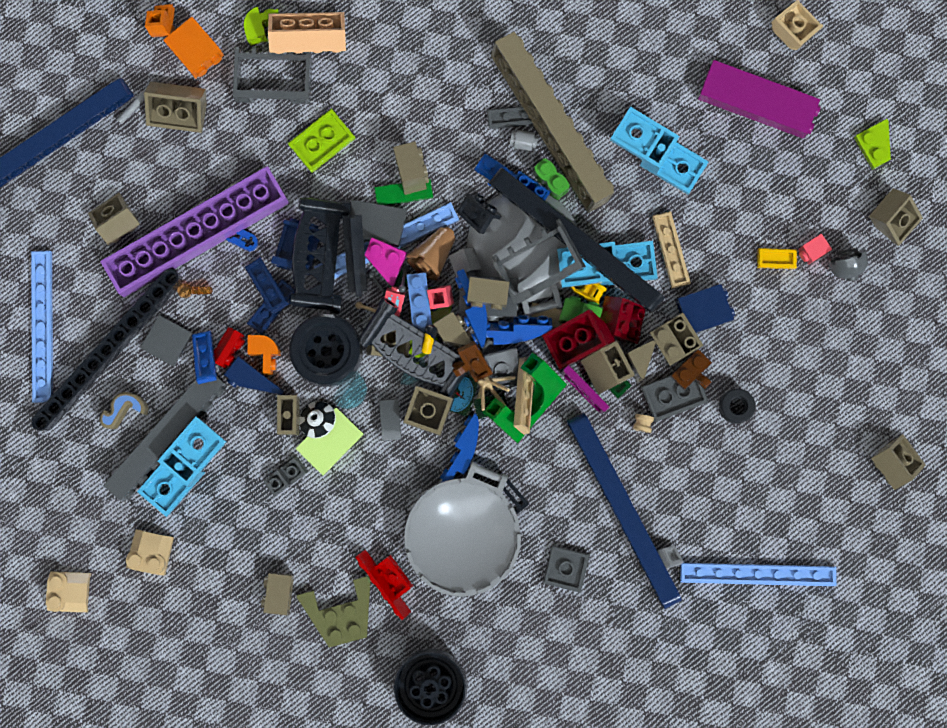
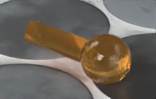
(185, 290)

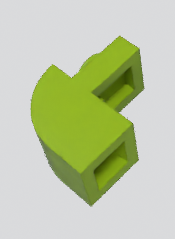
(255, 23)

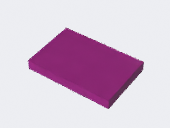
(584, 389)

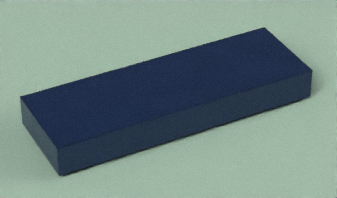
(266, 285)
(263, 317)

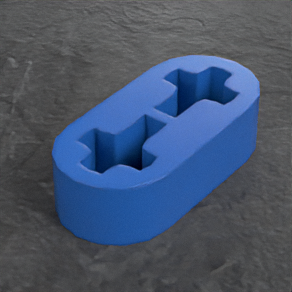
(241, 244)

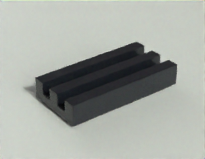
(520, 508)

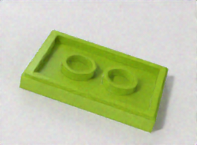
(321, 140)

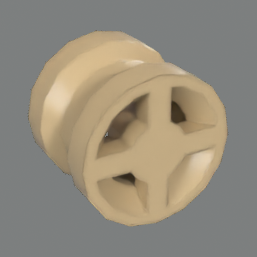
(643, 423)

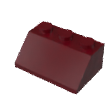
(577, 338)

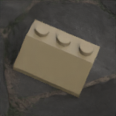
(175, 106)

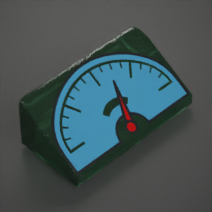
(464, 396)

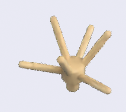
(487, 383)

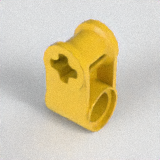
(588, 292)

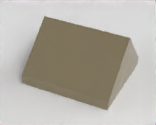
(640, 359)

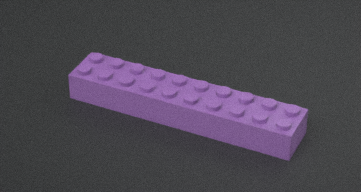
(194, 232)

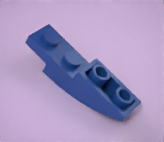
(488, 167)
(474, 316)
(521, 330)
(467, 444)

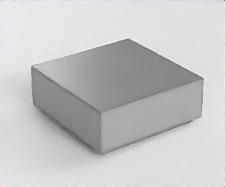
(670, 556)

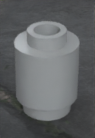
(523, 140)

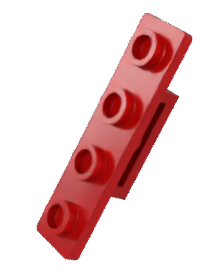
(389, 580)

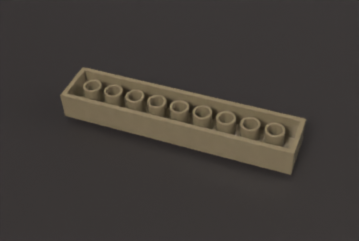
(555, 127)

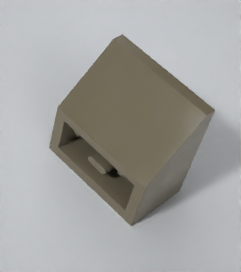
(452, 332)
(676, 339)
(607, 368)

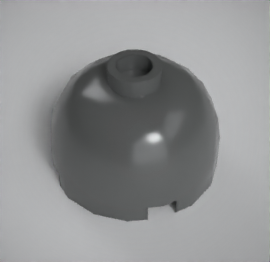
(848, 263)

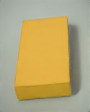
(776, 258)

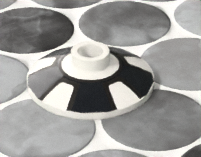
(324, 422)

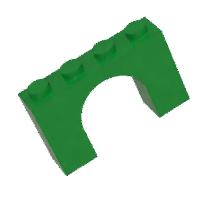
(546, 388)

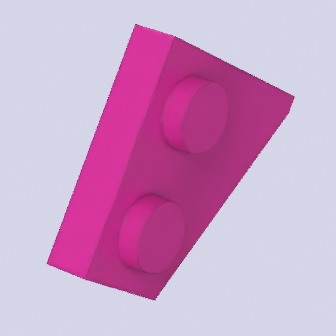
(386, 259)

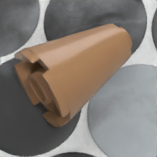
(432, 253)

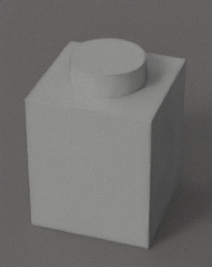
(466, 260)

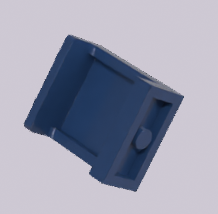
(283, 255)
(706, 308)

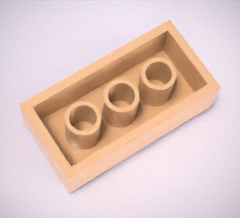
(306, 32)

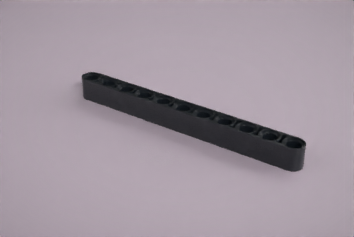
(587, 248)
(99, 355)

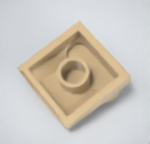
(795, 25)
(149, 552)
(67, 591)

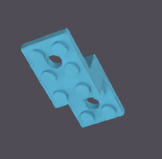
(659, 150)
(623, 253)
(181, 466)

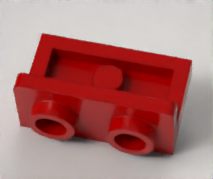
(227, 347)

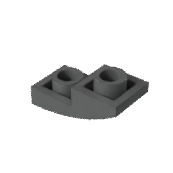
(390, 419)
(285, 476)

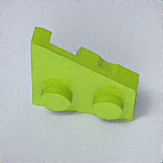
(875, 144)

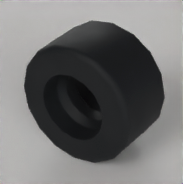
(745, 397)

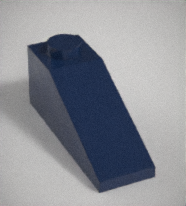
(247, 377)

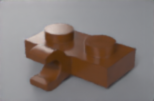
(473, 362)
(693, 370)

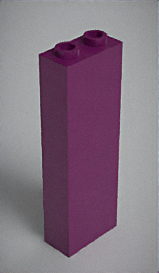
(759, 99)

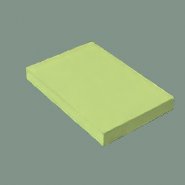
(327, 450)

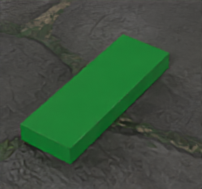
(395, 194)

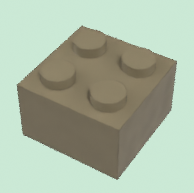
(411, 167)
(428, 411)

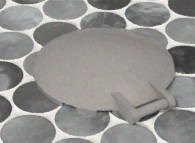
(529, 267)
(463, 534)

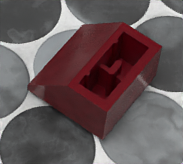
(623, 318)

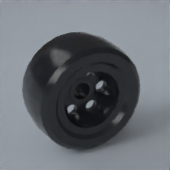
(303, 341)
(405, 681)

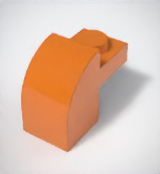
(160, 21)
(264, 346)

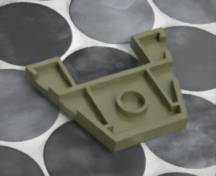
(341, 622)

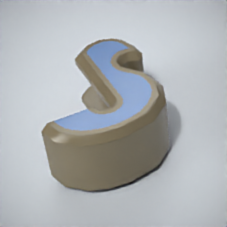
(119, 408)

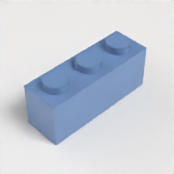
(419, 300)

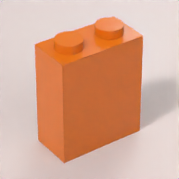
(194, 48)

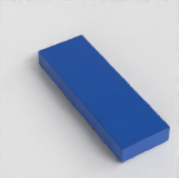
(204, 357)

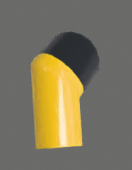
(429, 338)

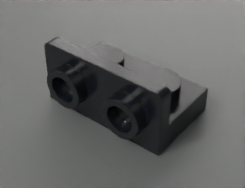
(477, 212)

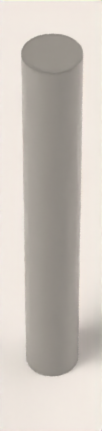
(133, 106)

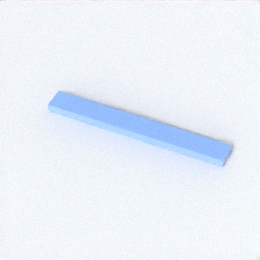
(412, 231)
(42, 326)
(758, 574)

